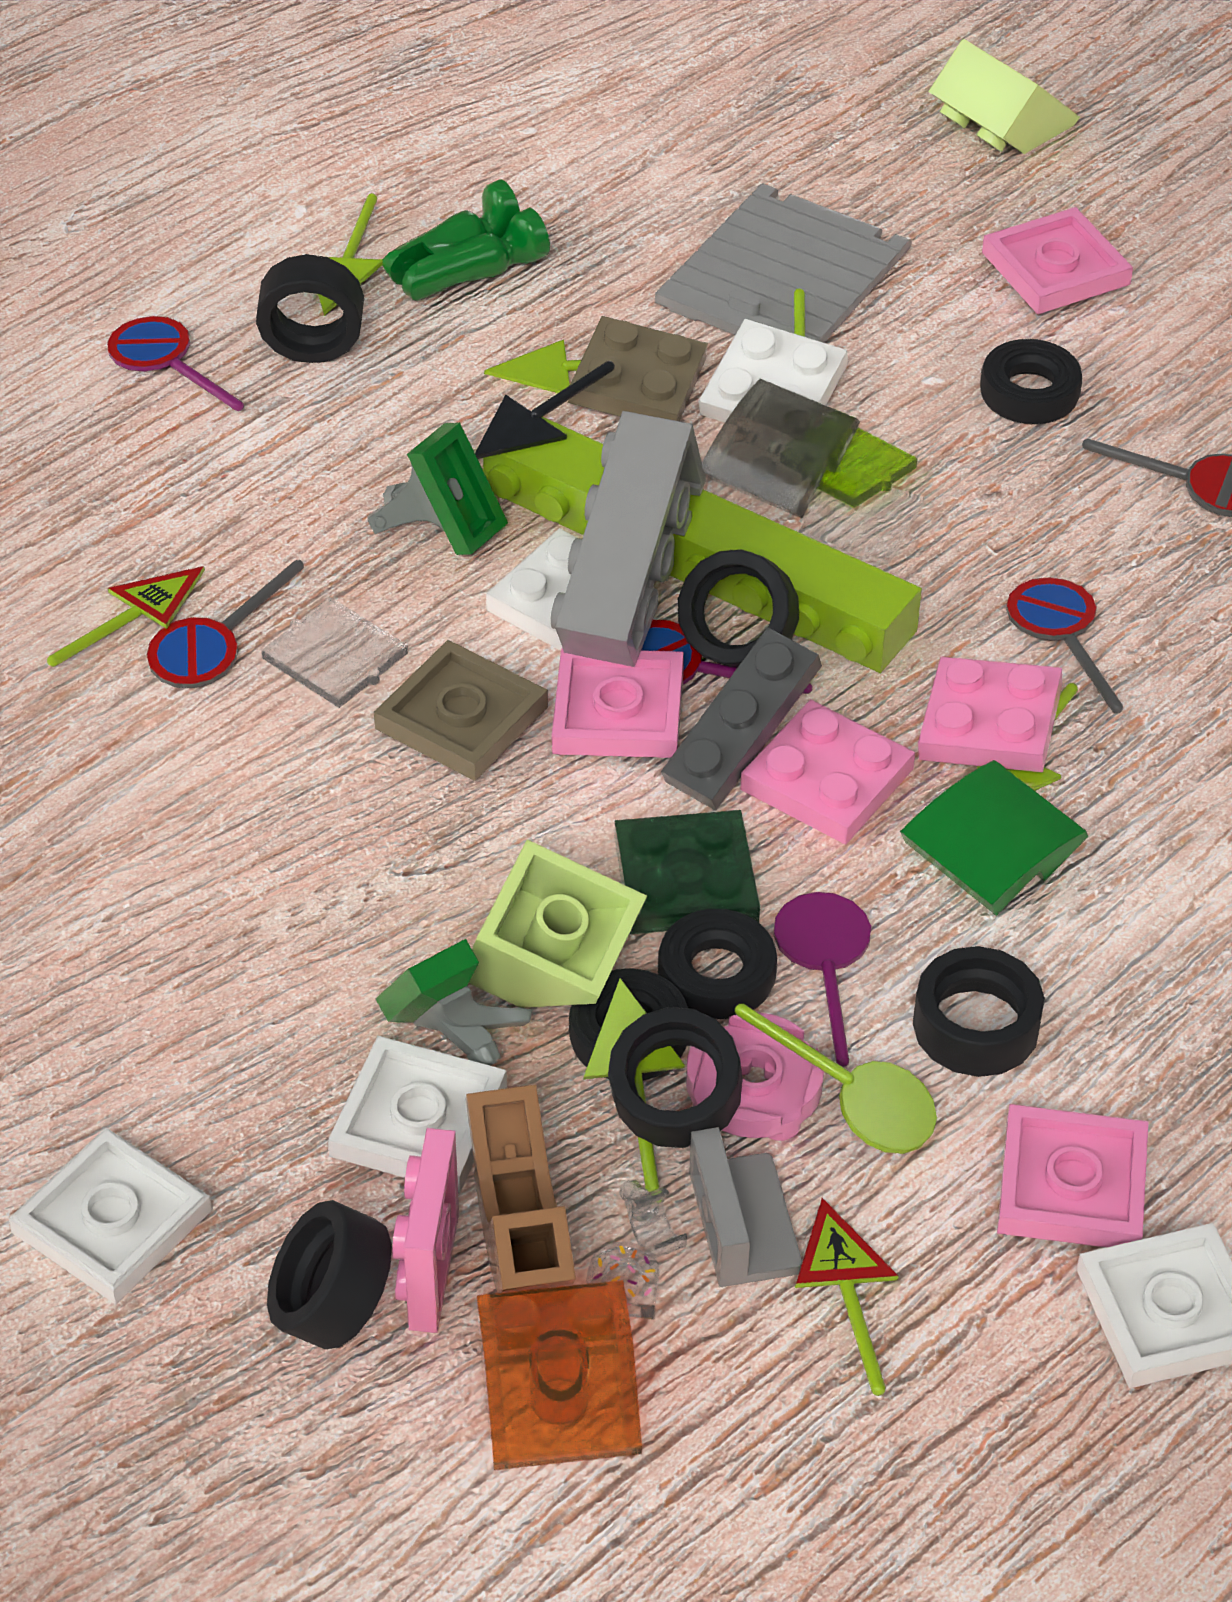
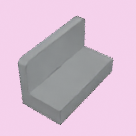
(742, 1213)

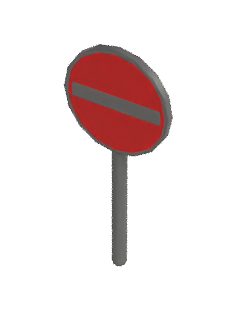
(1206, 480)

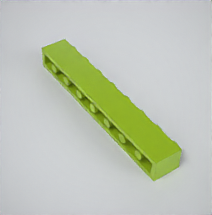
(840, 598)

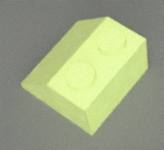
(999, 100)
(553, 932)

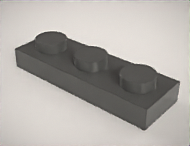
(741, 718)

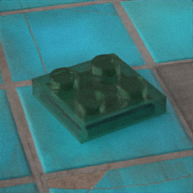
(686, 866)

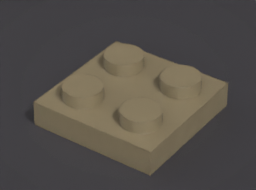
(650, 373)
(461, 710)

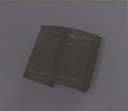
(779, 446)

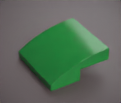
(993, 835)

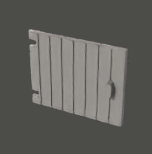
(770, 252)

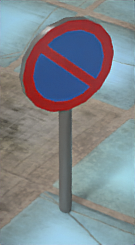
(1059, 611)
(204, 650)

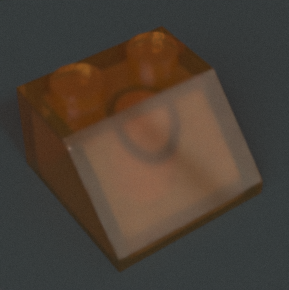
(559, 1374)

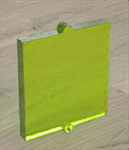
(866, 469)

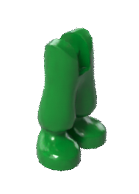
(469, 246)

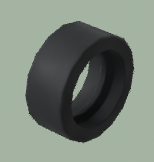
(316, 276)
(706, 575)
(660, 1030)
(968, 1049)
(329, 1275)

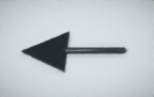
(519, 428)

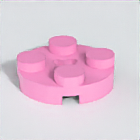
(766, 1107)

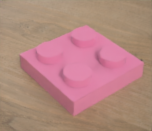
(1057, 260)
(618, 707)
(990, 714)
(827, 771)
(1073, 1177)
(428, 1232)

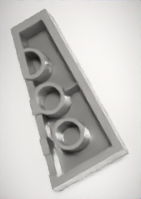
(628, 538)

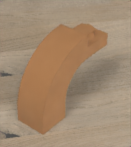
(515, 1195)

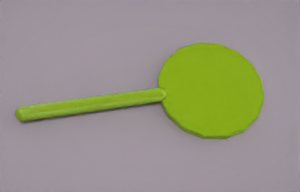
(877, 1099)

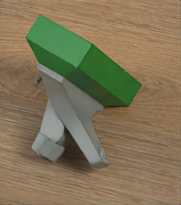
(445, 490)
(438, 998)

